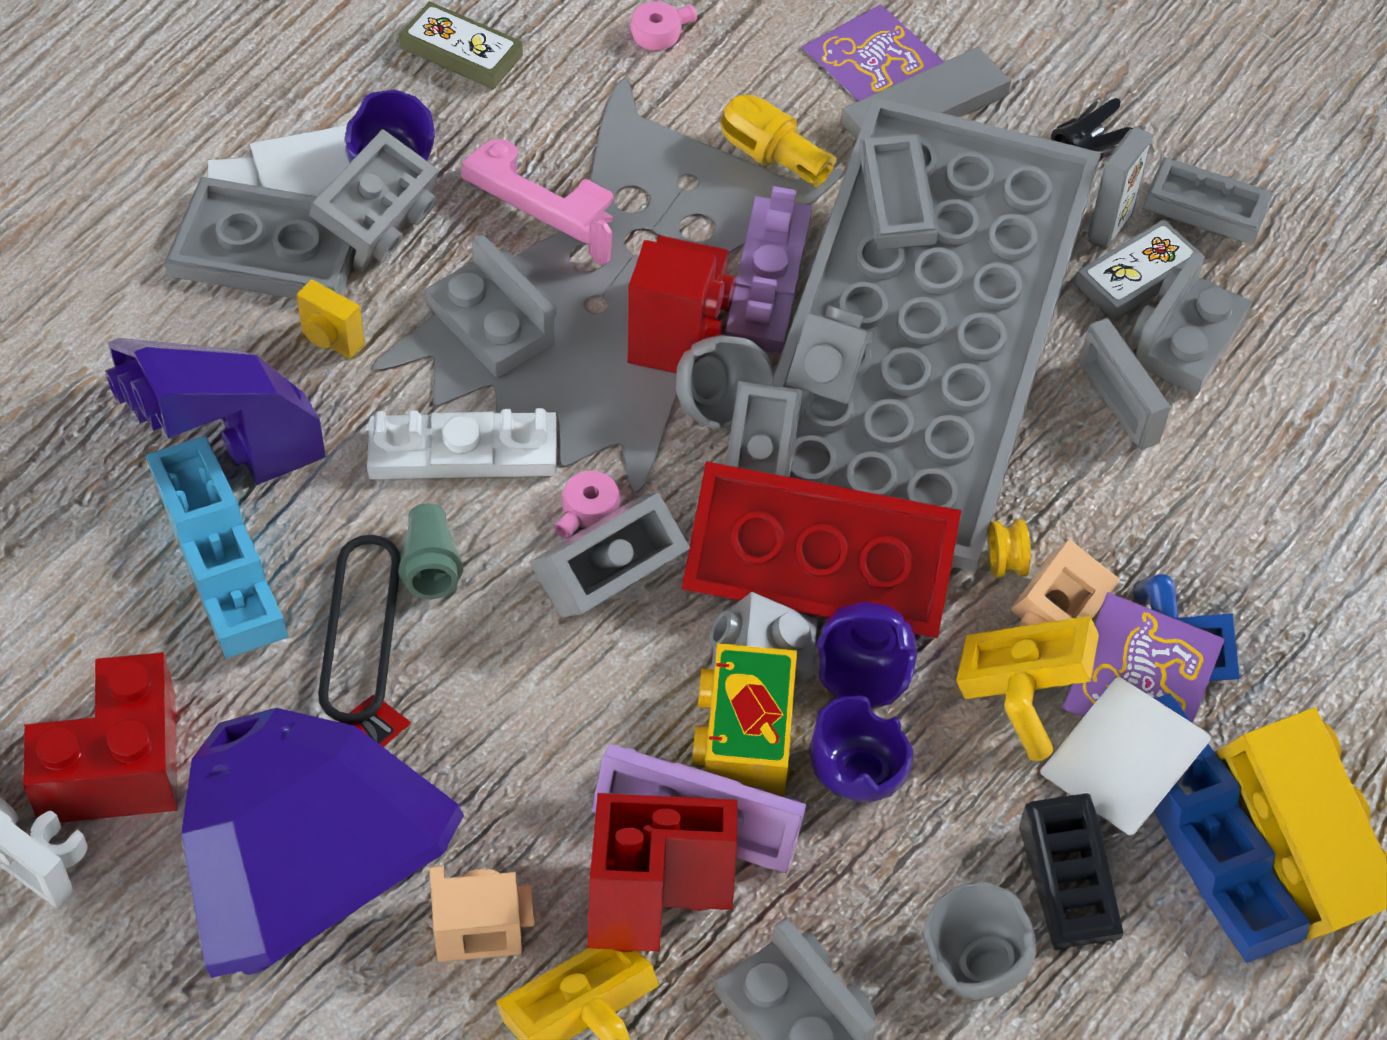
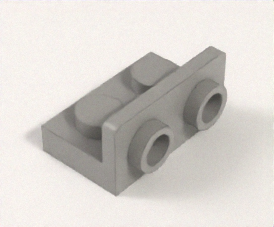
(377, 199)
(494, 309)
(1188, 327)
(794, 994)

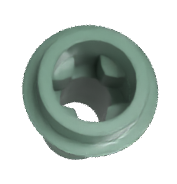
(429, 555)

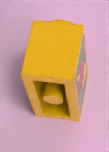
(749, 716)

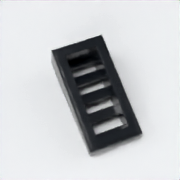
(1066, 827)

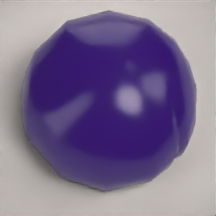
(397, 114)
(867, 653)
(858, 751)

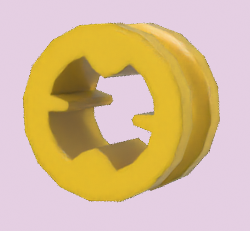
(1009, 548)

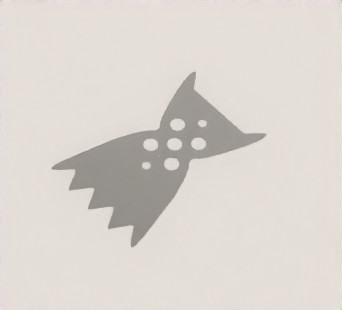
(587, 370)

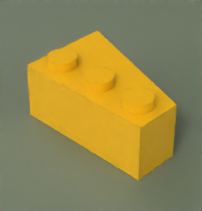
(1311, 820)

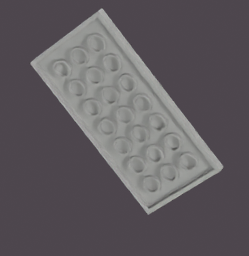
(950, 318)

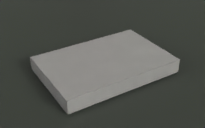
(256, 241)

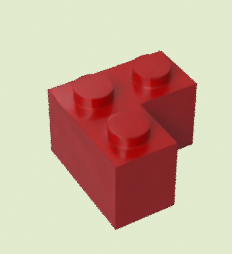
(675, 300)
(110, 762)
(657, 856)

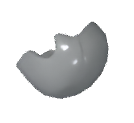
(710, 377)
(980, 940)

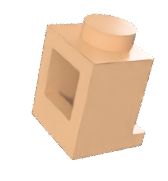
(1071, 579)
(478, 914)

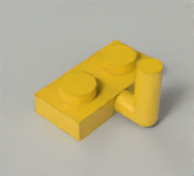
(1025, 660)
(579, 996)

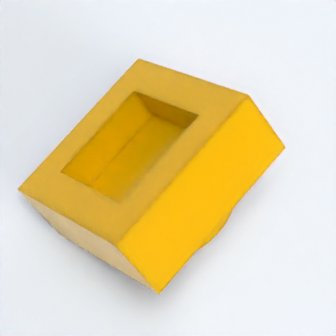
(330, 319)

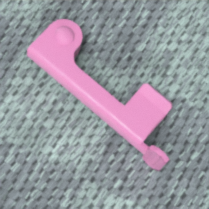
(577, 215)

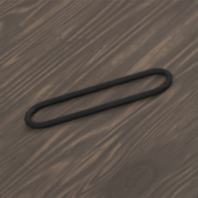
(333, 623)

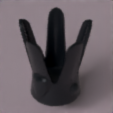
(1088, 129)

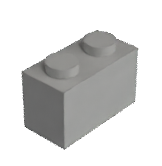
(609, 555)

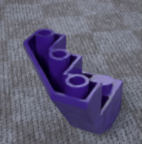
(191, 385)
(297, 830)

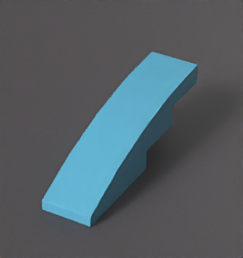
(217, 547)

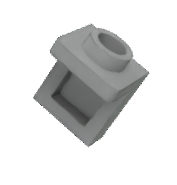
(829, 354)
(767, 624)

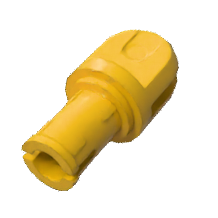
(773, 138)

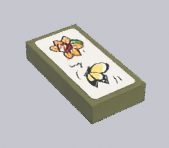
(461, 45)

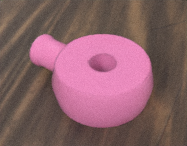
(658, 24)
(587, 500)

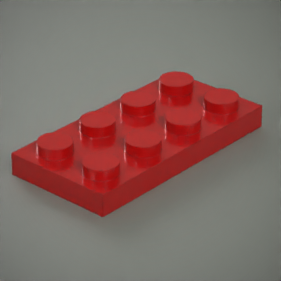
(819, 546)

